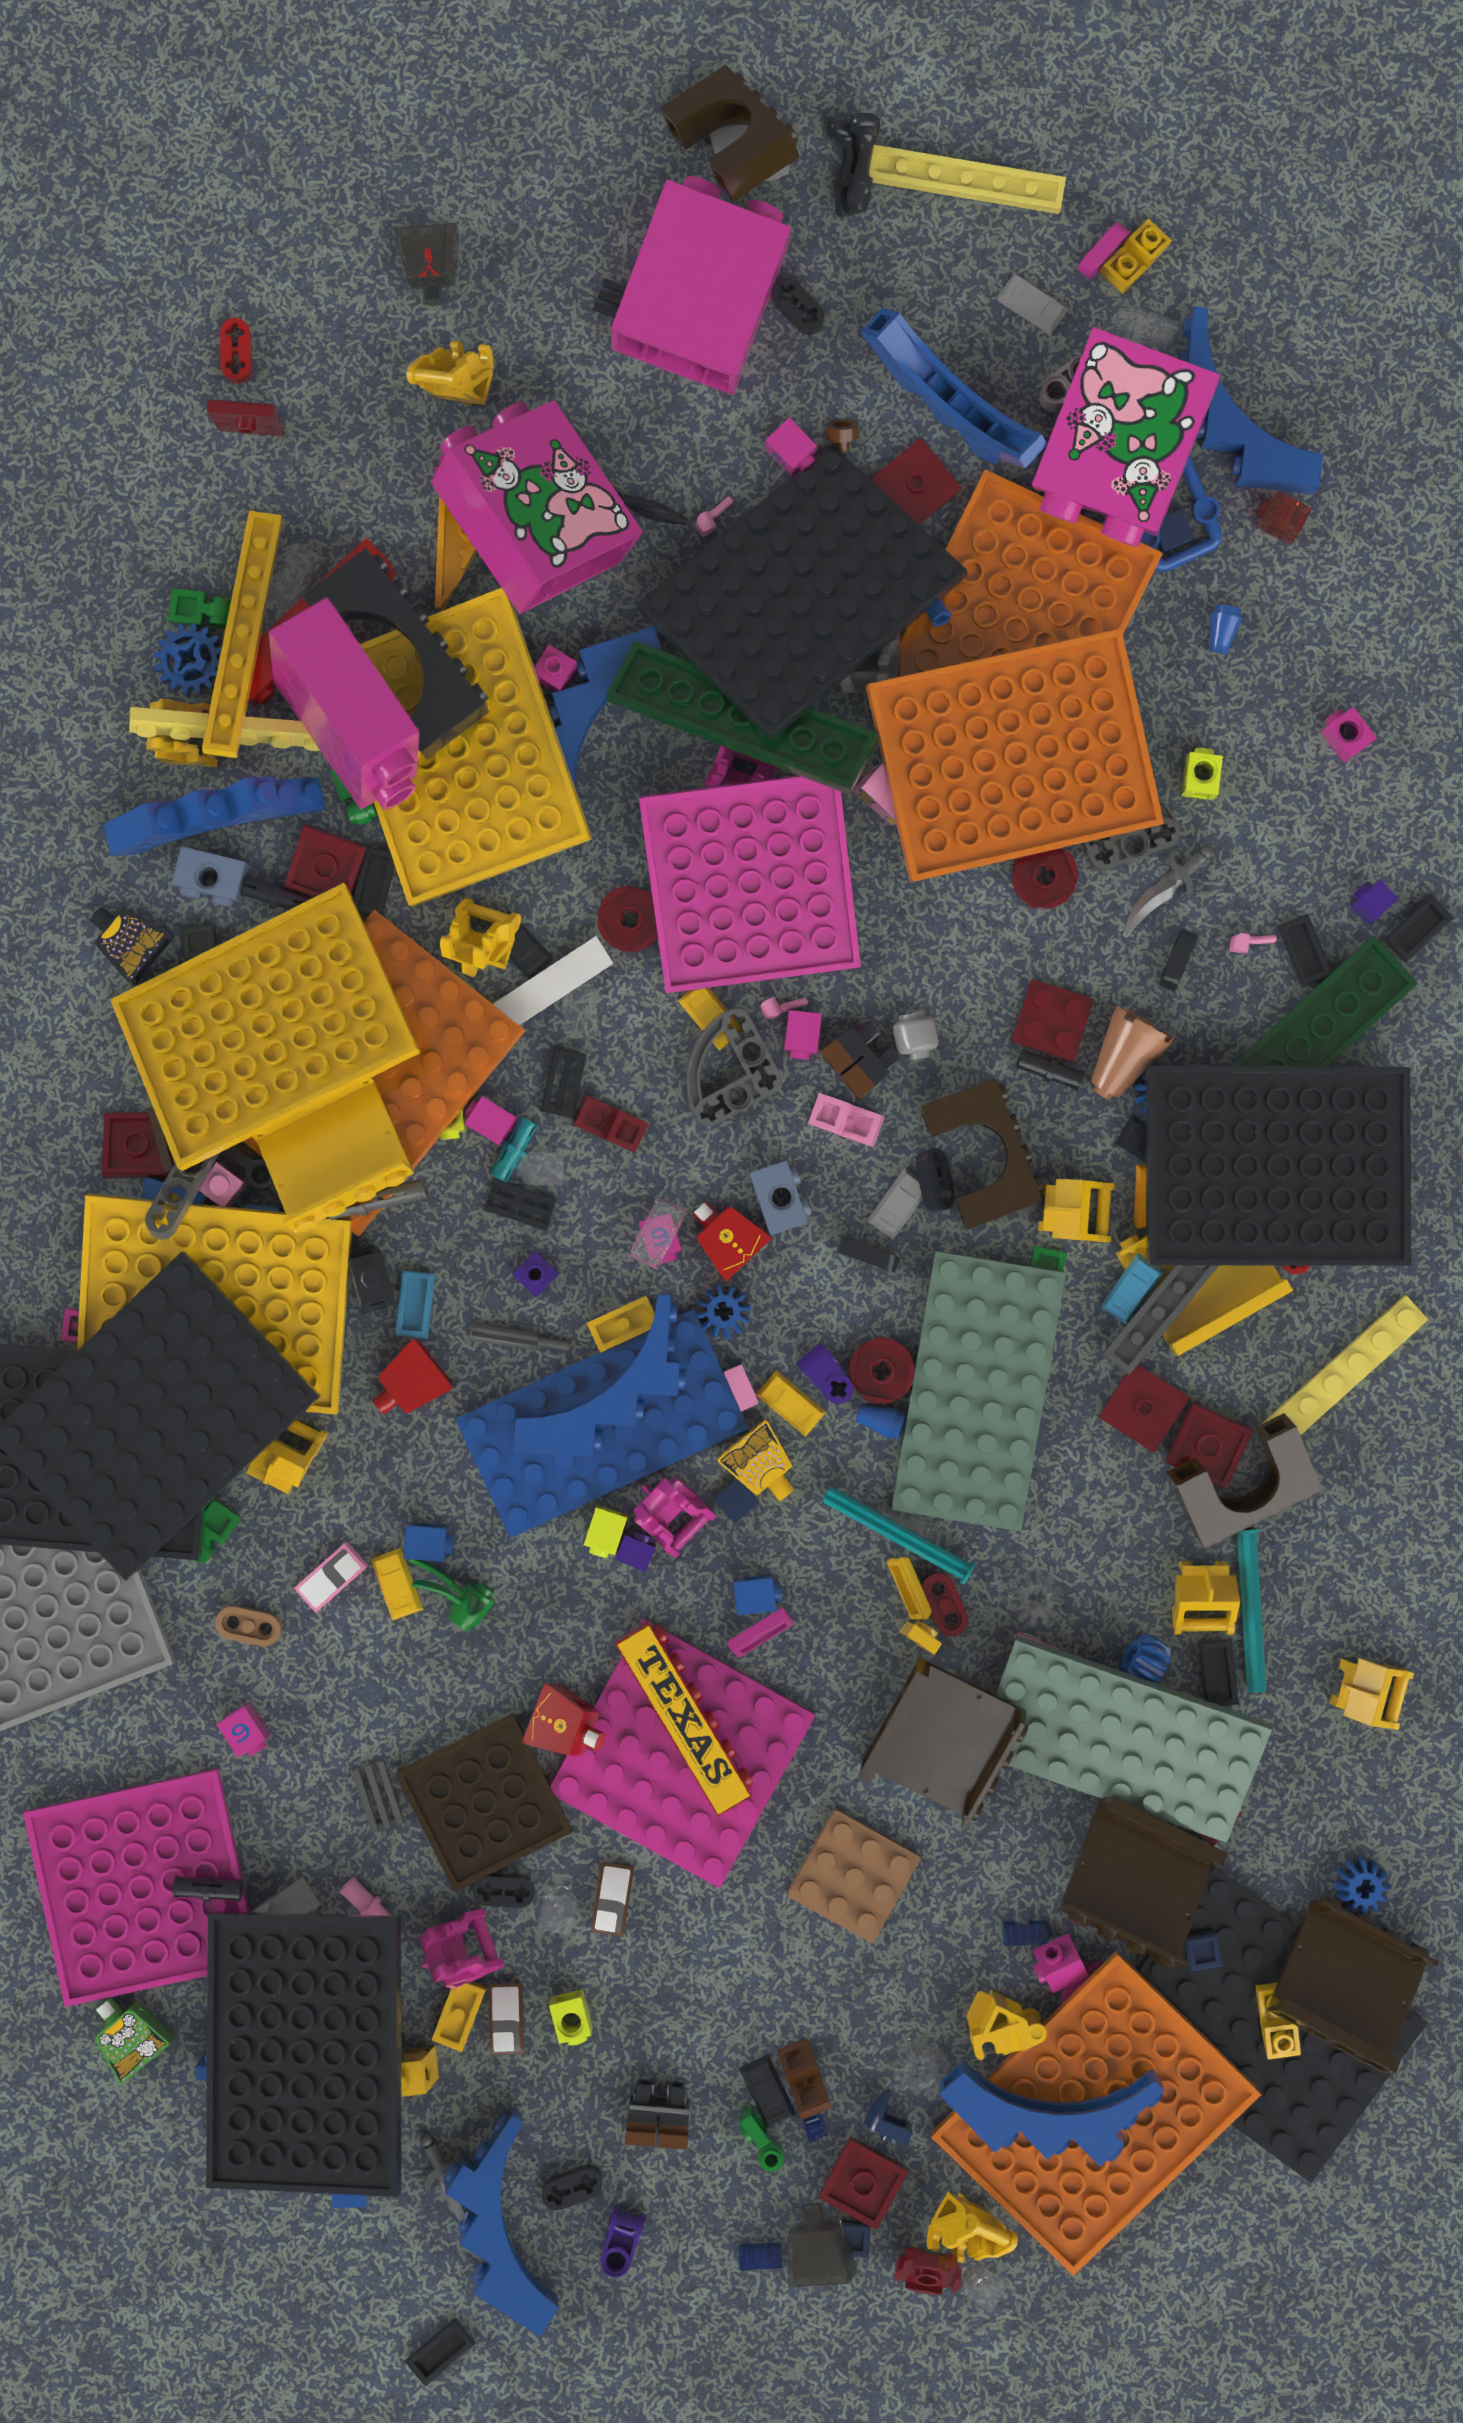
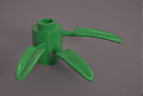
(471, 1603)

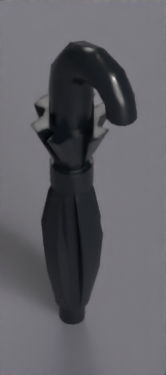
(652, 510)

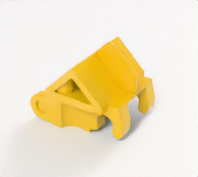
(454, 376)
(179, 751)
(475, 948)
(1068, 1210)
(284, 1465)
(1205, 1590)
(1366, 1691)
(1003, 2023)
(969, 2226)

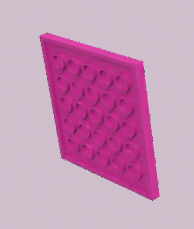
(749, 882)
(645, 1785)
(110, 1878)

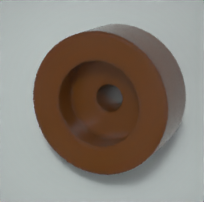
(842, 432)

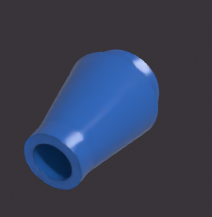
(1223, 627)
(882, 1420)

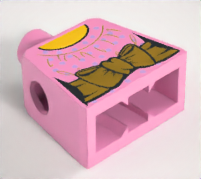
(875, 793)

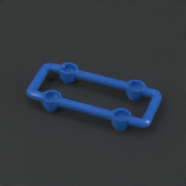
(1204, 511)

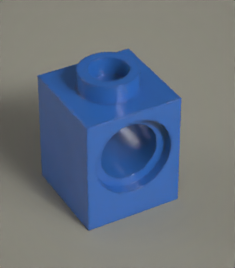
(427, 1542)
(756, 1594)

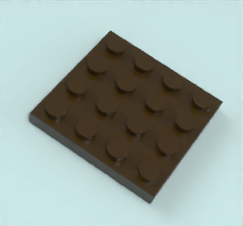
(483, 1802)

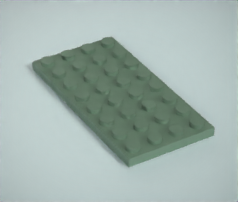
(978, 1390)
(1131, 1739)

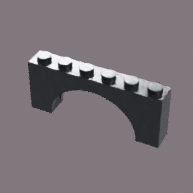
(448, 700)

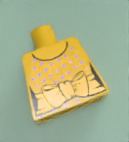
(759, 1461)
(413, 2065)

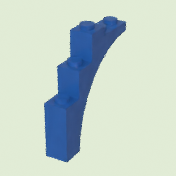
(953, 403)
(1262, 458)
(581, 704)
(211, 809)
(575, 1431)
(1048, 2125)
(504, 2277)

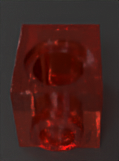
(1282, 517)

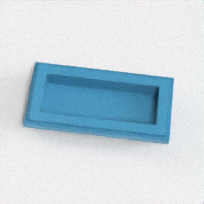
(1132, 1289)
(415, 1304)

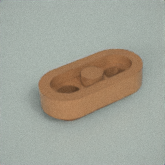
(249, 1625)

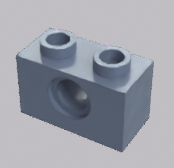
(193, 866)
(780, 1218)

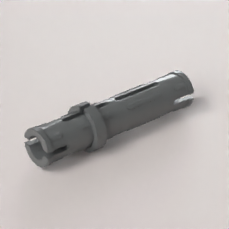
(415, 1191)

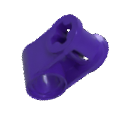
(823, 1369)
(621, 2236)

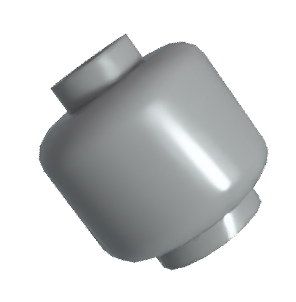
(915, 1035)

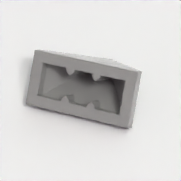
(295, 1899)

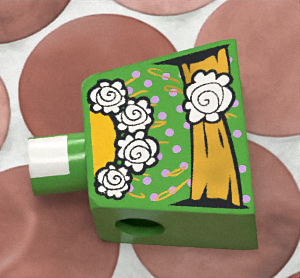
(130, 2037)

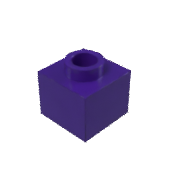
(1372, 900)
(548, 1274)
(636, 1550)

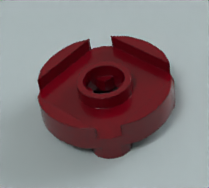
(1038, 894)
(611, 915)
(867, 1382)
(928, 2272)

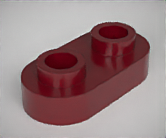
(945, 1603)

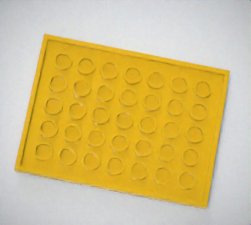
(499, 786)
(264, 1026)
(278, 1278)

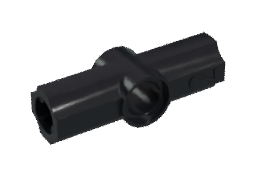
(247, 1165)

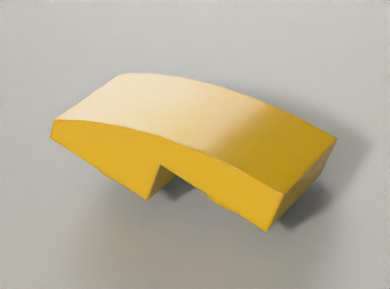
(1135, 256)
(1279, 2036)

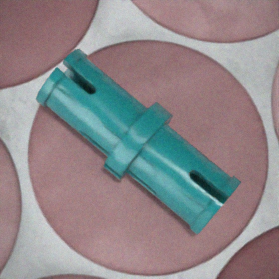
(513, 1149)

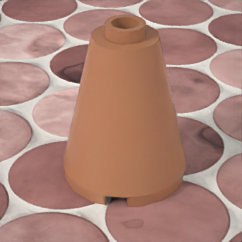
(1126, 1051)

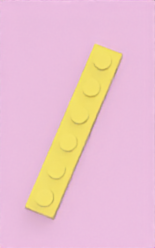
(967, 179)
(183, 725)
(1352, 1364)

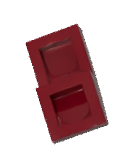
(610, 1124)

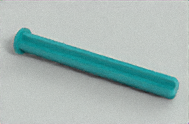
(899, 1534)
(1251, 1610)

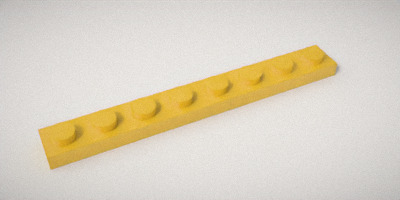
(242, 634)

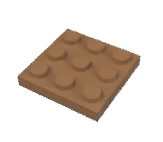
(853, 1875)

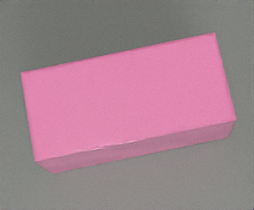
(741, 1387)

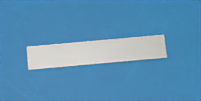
(555, 981)

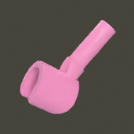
(705, 522)
(1240, 942)
(772, 1009)

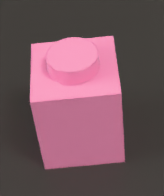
(223, 1185)

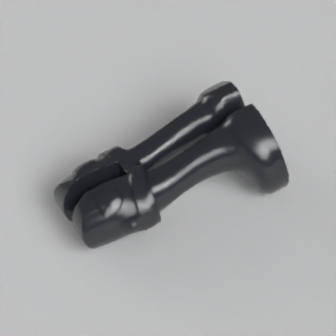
(857, 141)

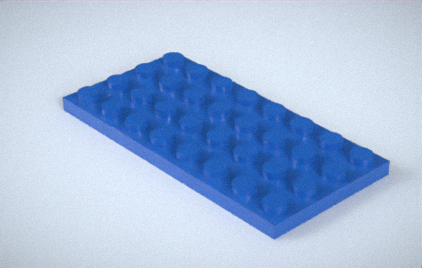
(543, 1486)

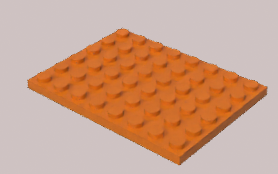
(1027, 581)
(1014, 754)
(458, 1040)
(1094, 2046)

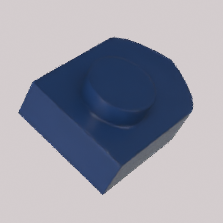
(888, 2126)

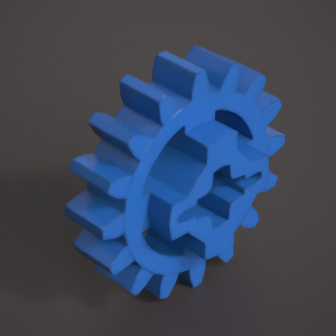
(183, 671)

